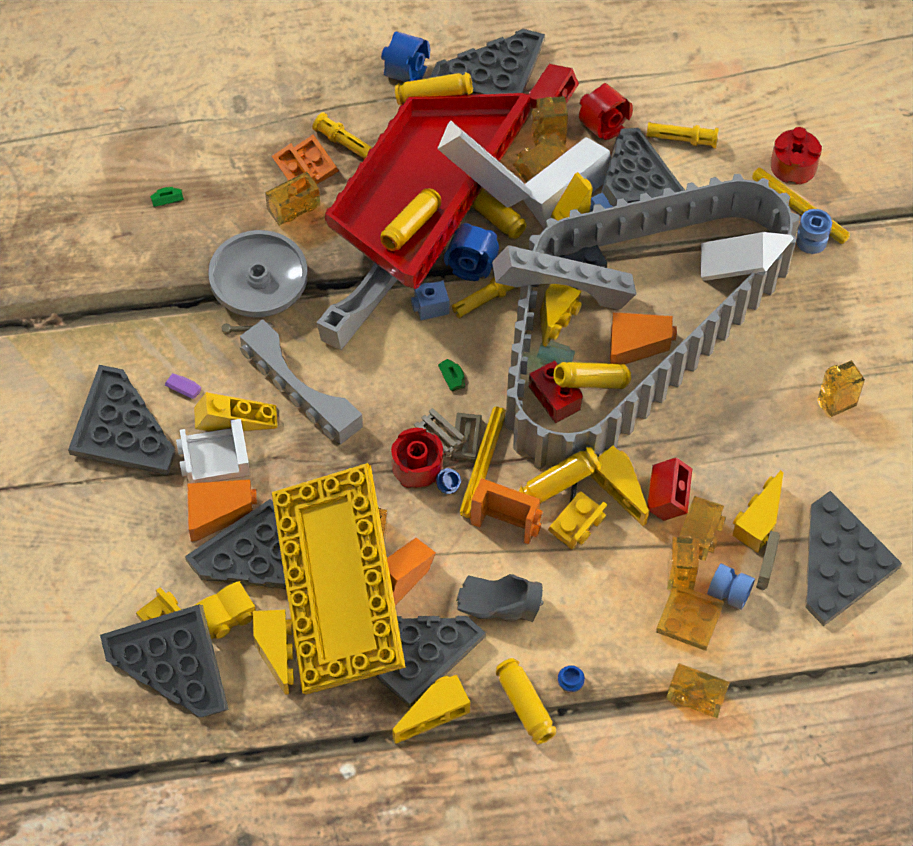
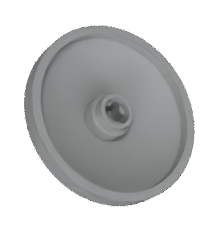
(258, 273)

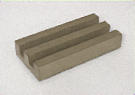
(428, 420)
(464, 455)
(768, 560)

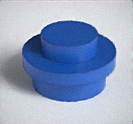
(448, 481)
(571, 678)

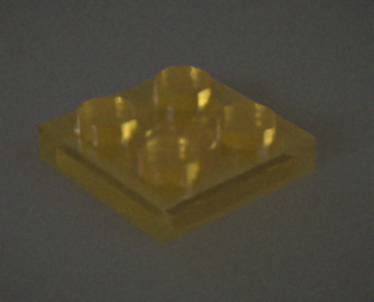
(690, 617)

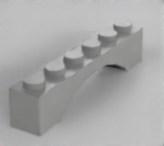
(526, 267)
(346, 317)
(334, 414)

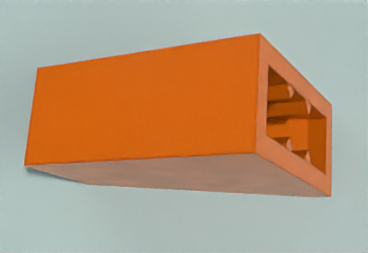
(640, 336)
(217, 505)
(408, 567)

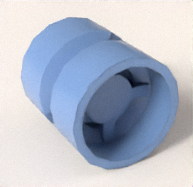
(813, 231)
(731, 586)

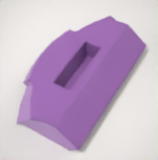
(183, 385)

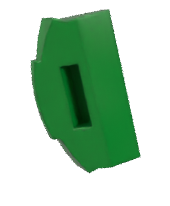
(166, 195)
(452, 374)

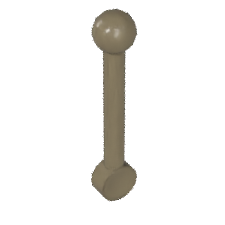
(227, 328)

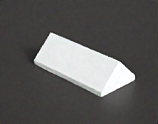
(482, 166)
(549, 185)
(741, 254)

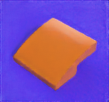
(305, 157)

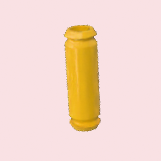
(436, 86)
(499, 215)
(410, 219)
(592, 375)
(562, 475)
(525, 701)

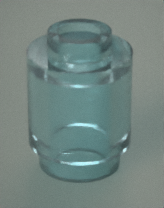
(556, 352)

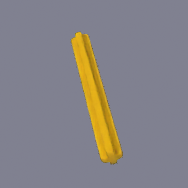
(798, 203)
(484, 457)

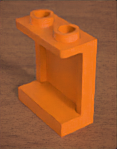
(506, 506)

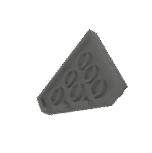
(499, 66)
(636, 170)
(119, 427)
(243, 552)
(842, 559)
(430, 651)
(172, 657)

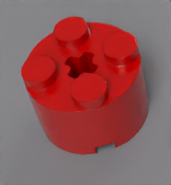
(605, 111)
(795, 156)
(416, 457)

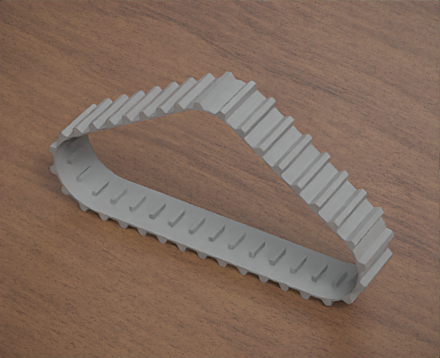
(625, 222)

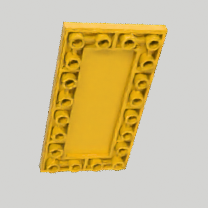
(337, 579)

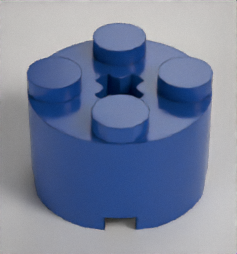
(405, 57)
(471, 252)

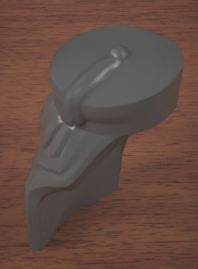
(502, 598)

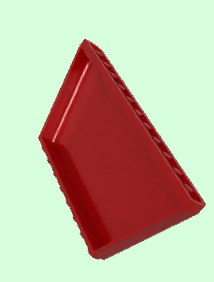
(409, 161)

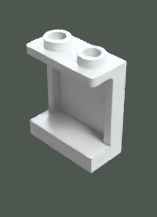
(214, 454)

